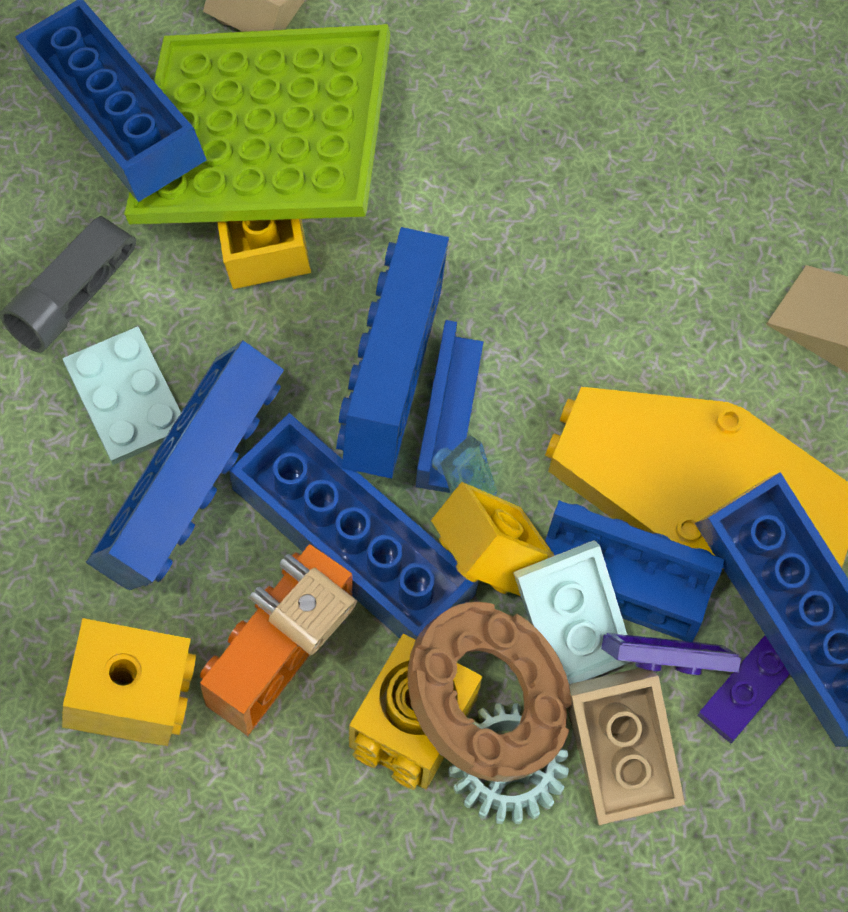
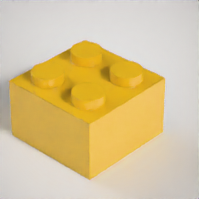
(263, 250)
(488, 537)

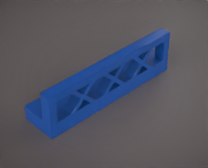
(449, 403)

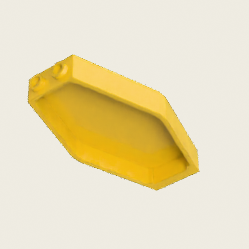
(681, 458)

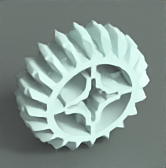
(491, 796)

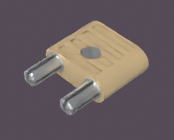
(310, 609)

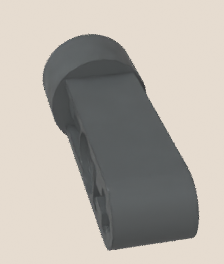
(67, 284)

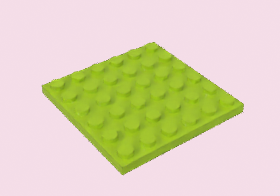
(279, 121)

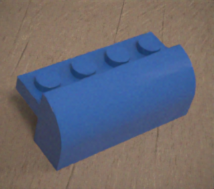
(652, 576)

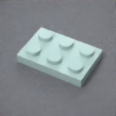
(123, 394)
(573, 607)

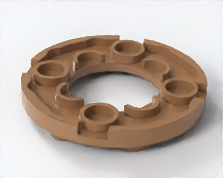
(538, 670)

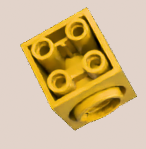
(156, 672)
(388, 729)

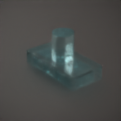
(465, 464)

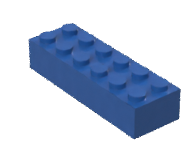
(111, 99)
(392, 353)
(186, 467)
(314, 501)
(790, 590)

